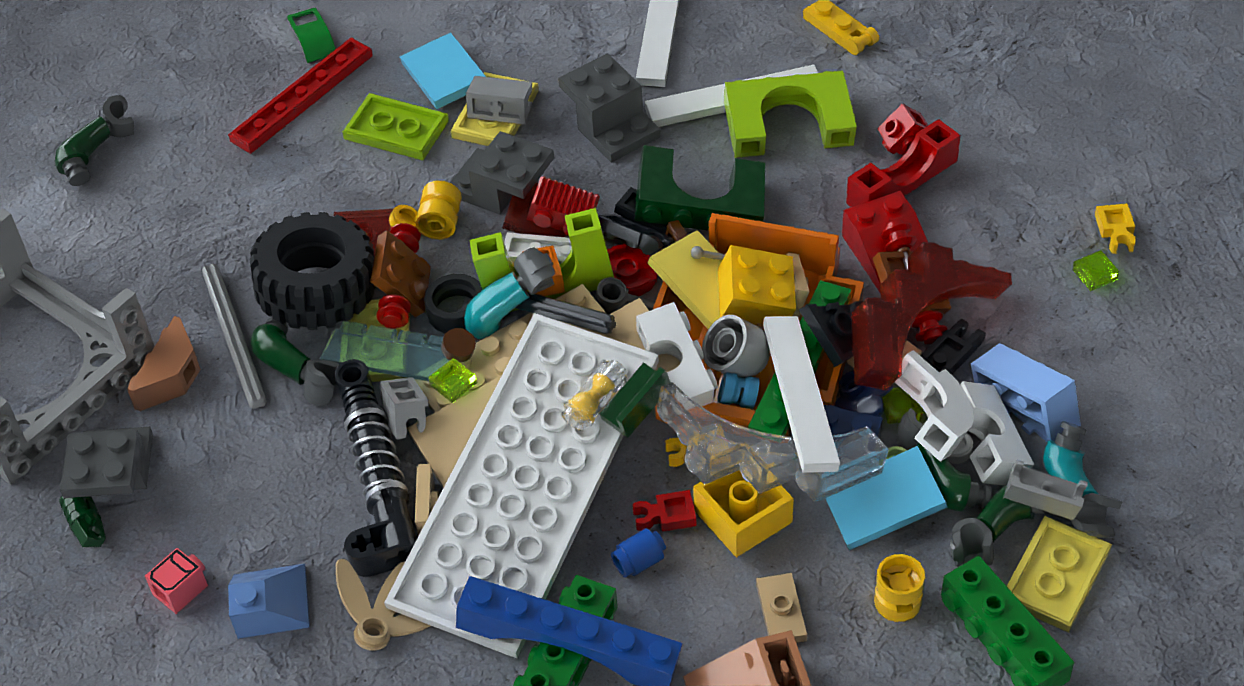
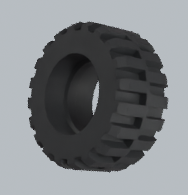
(314, 297)

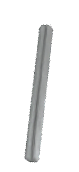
(234, 337)

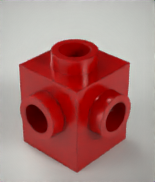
(901, 129)

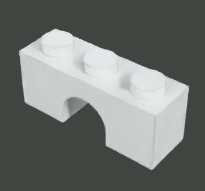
(666, 332)
(999, 437)

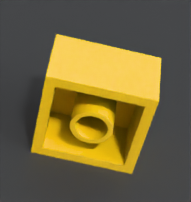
(756, 284)
(740, 513)

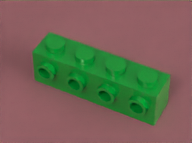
(1005, 626)
(556, 665)

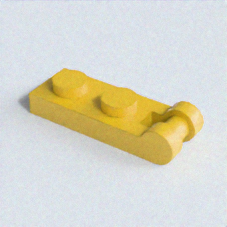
(840, 26)

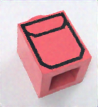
(177, 580)

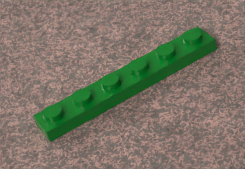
(771, 412)

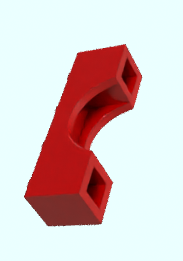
(929, 154)

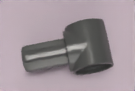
(616, 289)

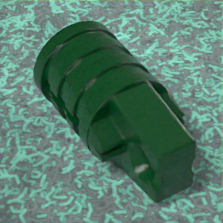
(84, 520)

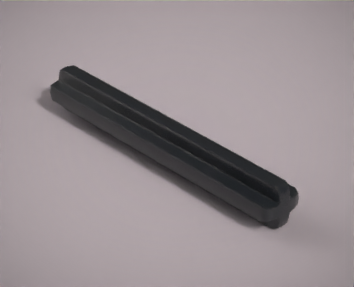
(569, 313)

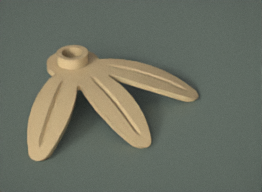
(373, 621)

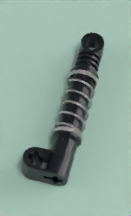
(385, 495)

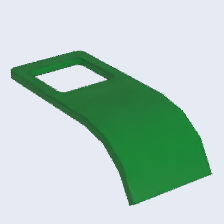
(313, 36)

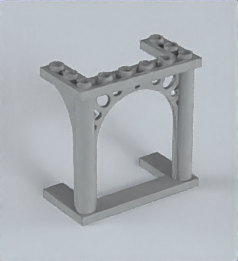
(117, 330)

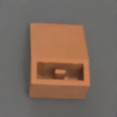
(761, 662)

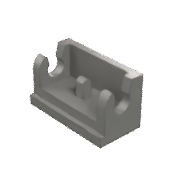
(499, 99)
(401, 401)
(1045, 491)

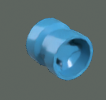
(738, 390)

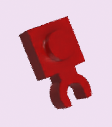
(670, 511)

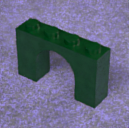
(662, 201)

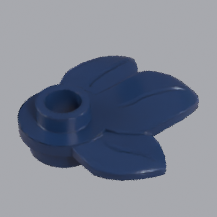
(859, 397)

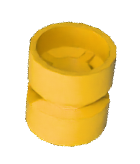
(438, 210)
(899, 587)

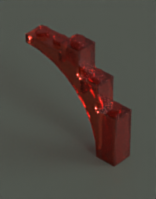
(884, 322)

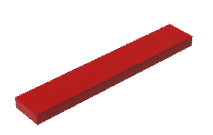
(300, 95)

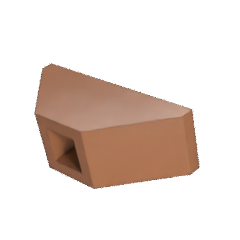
(166, 369)

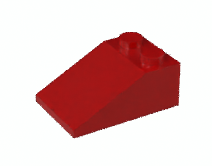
(865, 223)

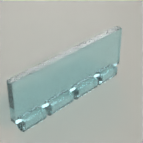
(385, 354)

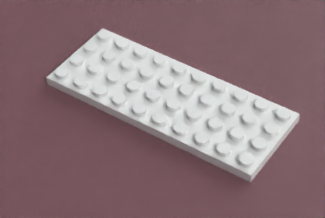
(517, 482)

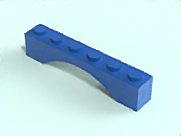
(507, 613)

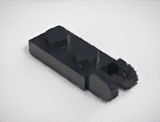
(634, 233)
(951, 350)

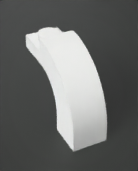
(943, 401)

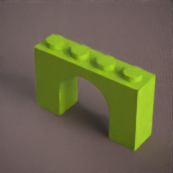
(820, 93)
(585, 264)

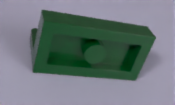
(635, 399)

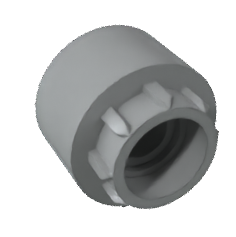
(735, 347)

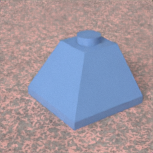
(269, 601)

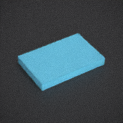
(441, 69)
(887, 501)

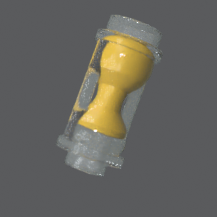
(585, 404)

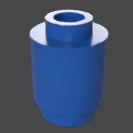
(638, 552)

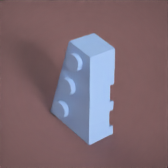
(1029, 390)

